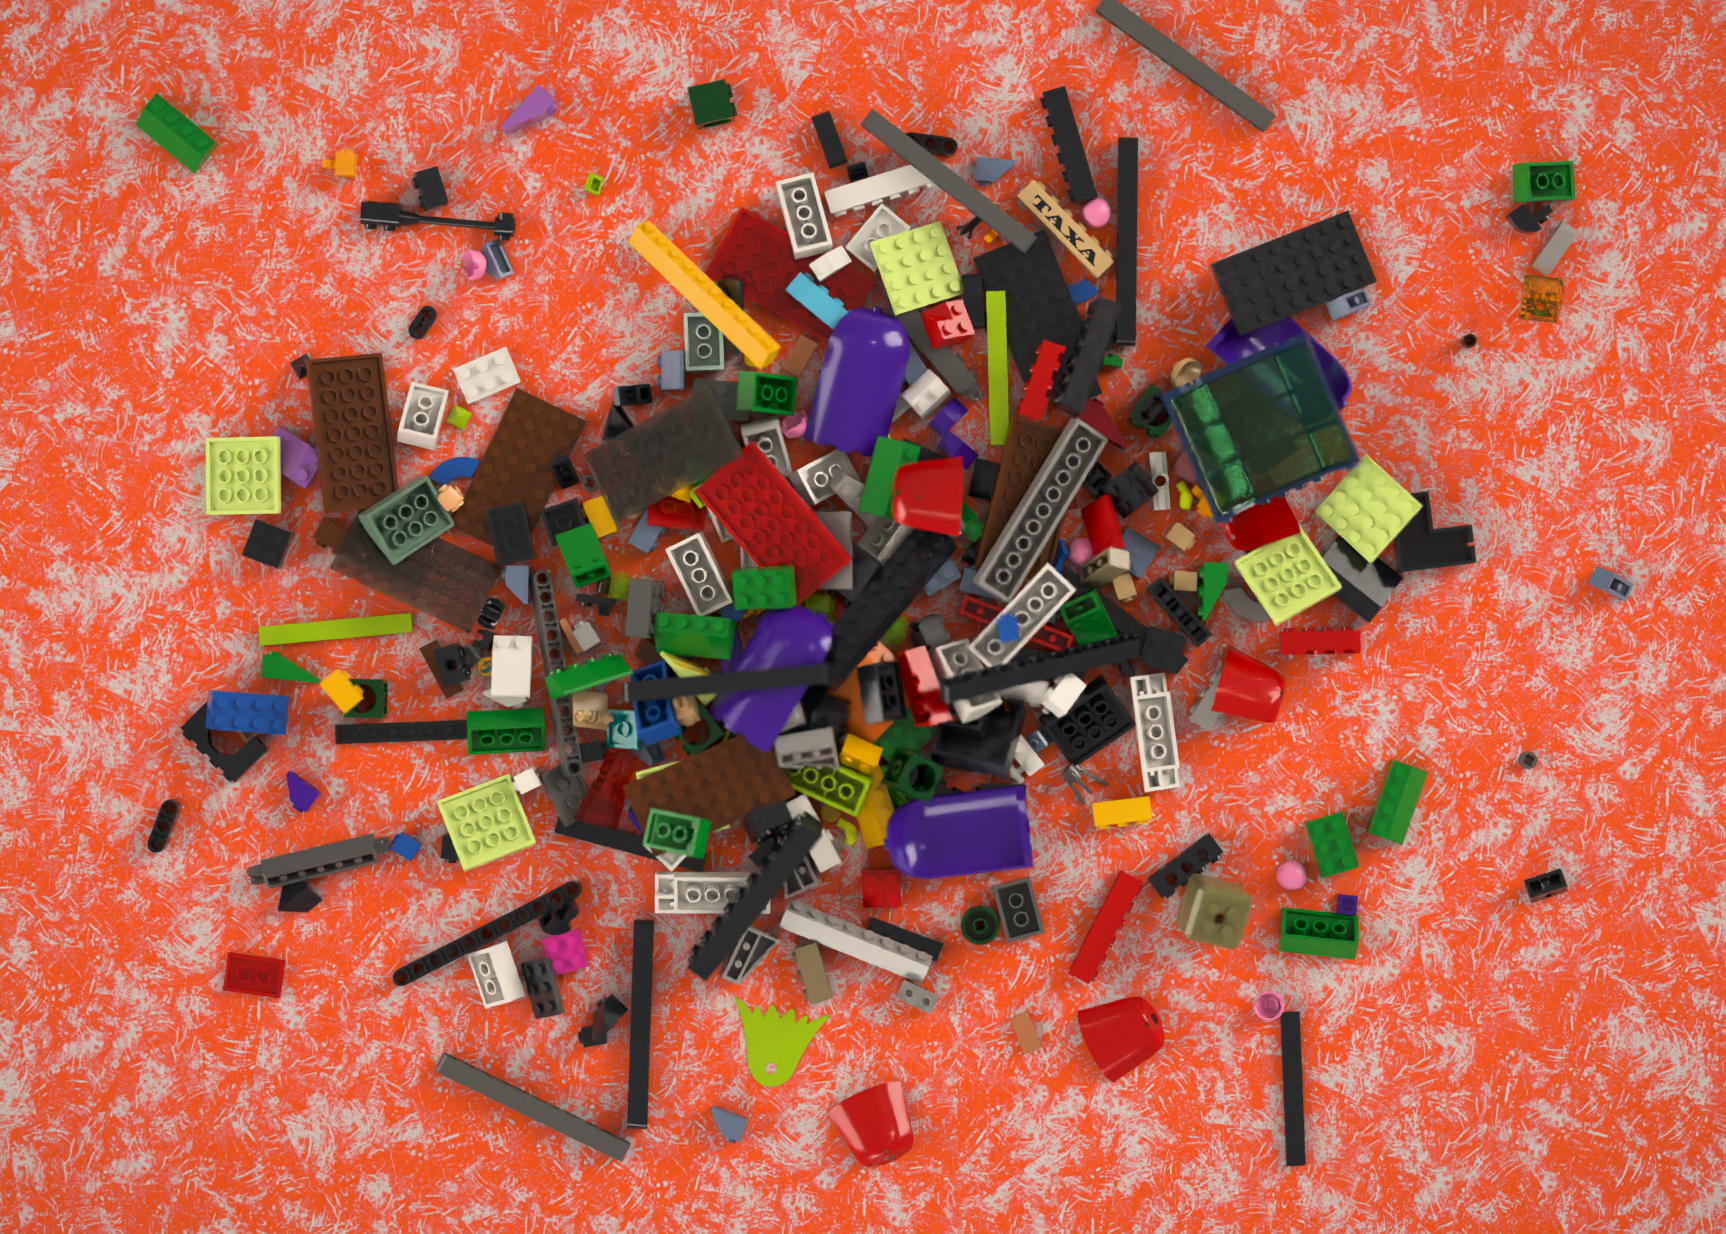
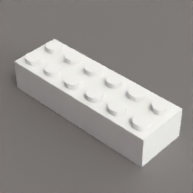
(1032, 609)

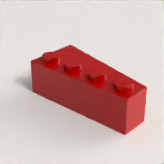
(1042, 380)
(1319, 642)
(922, 687)

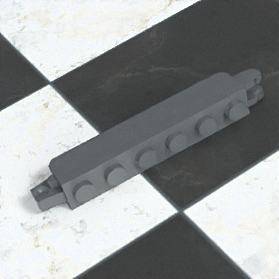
(943, 359)
(319, 861)

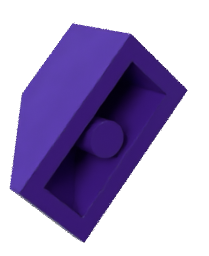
(948, 417)
(956, 447)
(301, 792)

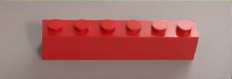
(987, 613)
(1105, 926)

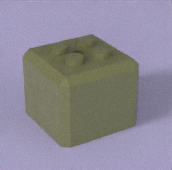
(1205, 899)

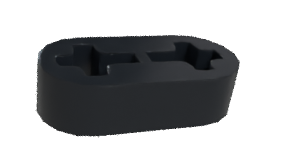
(419, 319)
(1147, 404)

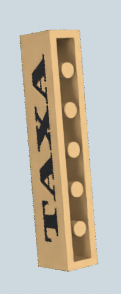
(1065, 229)

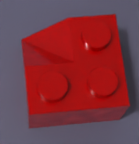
(947, 324)
(881, 888)

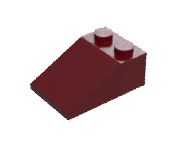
(1100, 420)

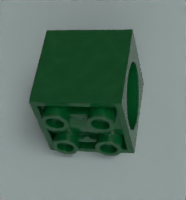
(712, 104)
(1156, 430)
(378, 710)
(715, 733)
(899, 771)

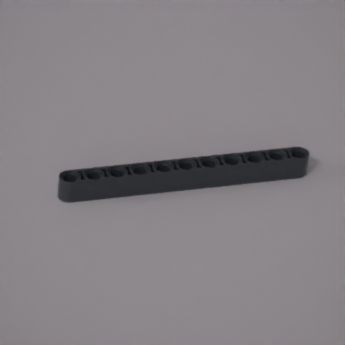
(1127, 240)
(1040, 667)
(725, 682)
(477, 934)
(640, 1024)

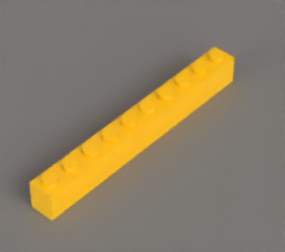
(704, 294)

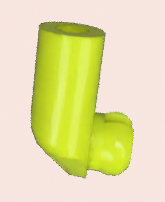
(1185, 496)
(850, 831)

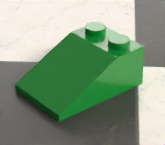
(1543, 181)
(677, 833)

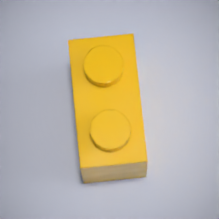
(599, 516)
(342, 690)
(859, 754)

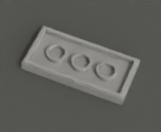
(841, 527)

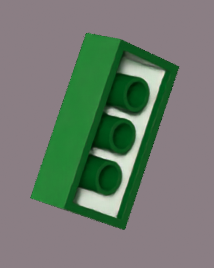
(176, 133)
(879, 484)
(694, 635)
(587, 675)
(505, 731)
(1396, 801)
(1318, 933)

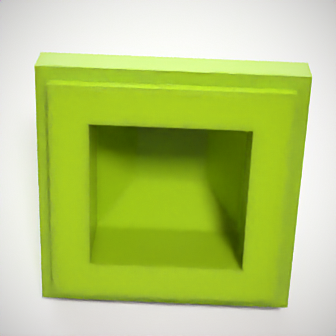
(593, 184)
(459, 417)

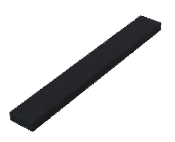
(1121, 619)
(401, 732)
(619, 840)
(1292, 1088)

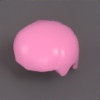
(1096, 213)
(475, 264)
(794, 425)
(1080, 552)
(1291, 875)
(1269, 1006)

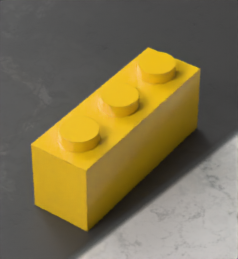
(1121, 812)

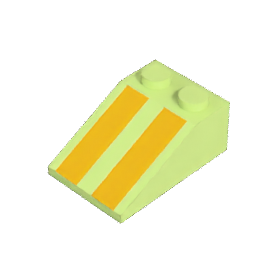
(687, 668)

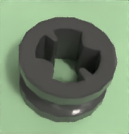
(585, 481)
(1522, 757)

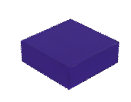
(1347, 904)

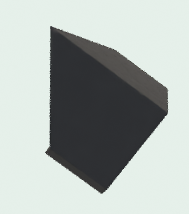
(616, 422)
(1096, 479)
(298, 897)

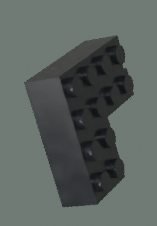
(1423, 547)
(985, 747)

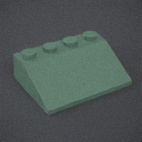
(406, 519)

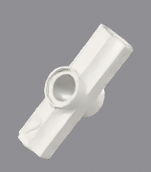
(1158, 467)

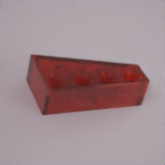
(607, 795)

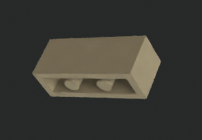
(1104, 568)
(812, 973)

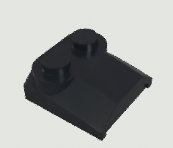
(983, 479)

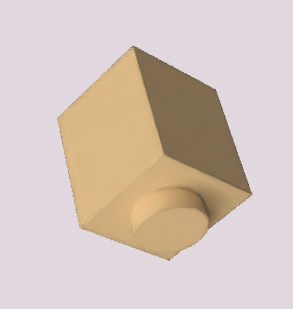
(1180, 536)
(1183, 581)
(1124, 588)

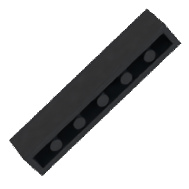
(1069, 144)

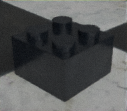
(1130, 489)
(562, 518)
(268, 544)
(1162, 649)
(767, 821)

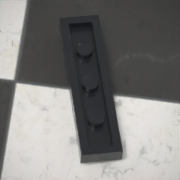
(906, 937)

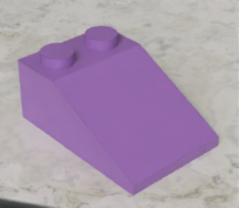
(533, 109)
(297, 459)

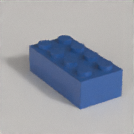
(247, 712)
(655, 717)

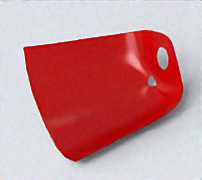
(940, 490)
(1261, 525)
(1248, 688)
(1119, 1035)
(875, 1122)

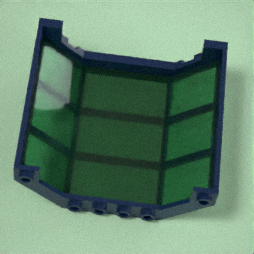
(1261, 427)

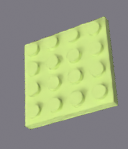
(917, 268)
(243, 475)
(1368, 509)
(1288, 576)
(486, 822)

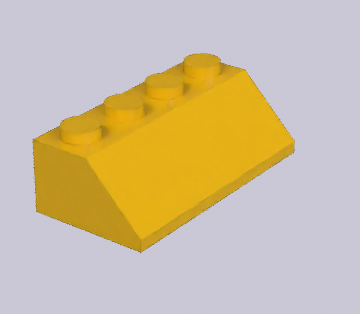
(876, 813)

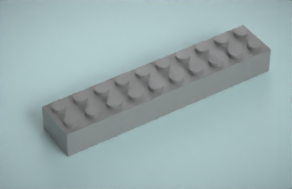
(1040, 510)

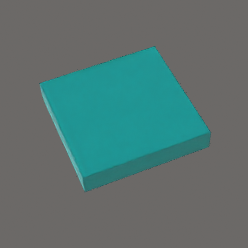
(623, 731)

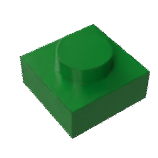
(1112, 360)

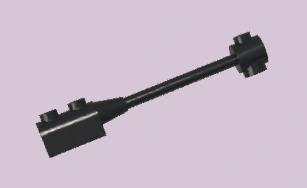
(391, 216)

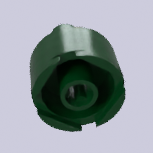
(990, 921)

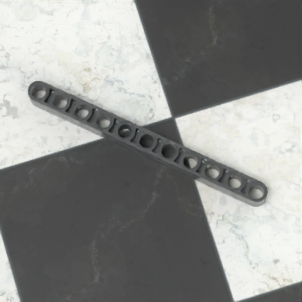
(1185, 64)
(948, 181)
(551, 664)
(532, 1106)

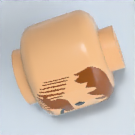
(450, 497)

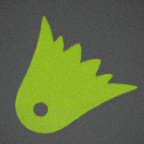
(775, 1041)

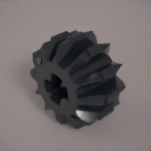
(491, 613)

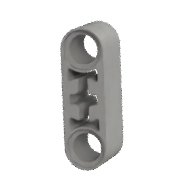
(1554, 248)

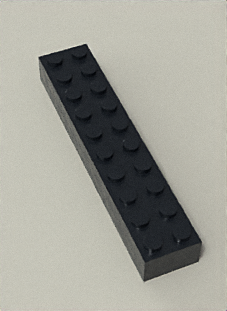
(884, 601)
(755, 895)

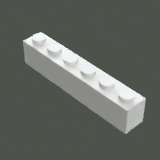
(875, 189)

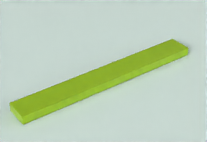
(997, 366)
(335, 629)

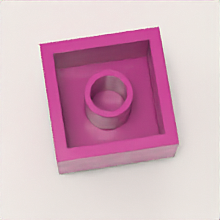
(566, 951)

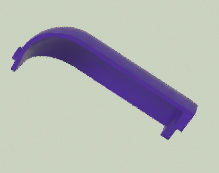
(1231, 347)
(859, 381)
(781, 640)
(961, 834)

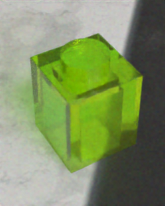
(620, 586)
(821, 603)
(898, 630)

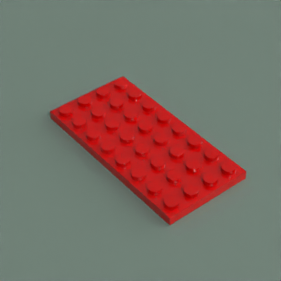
(767, 262)
(773, 520)

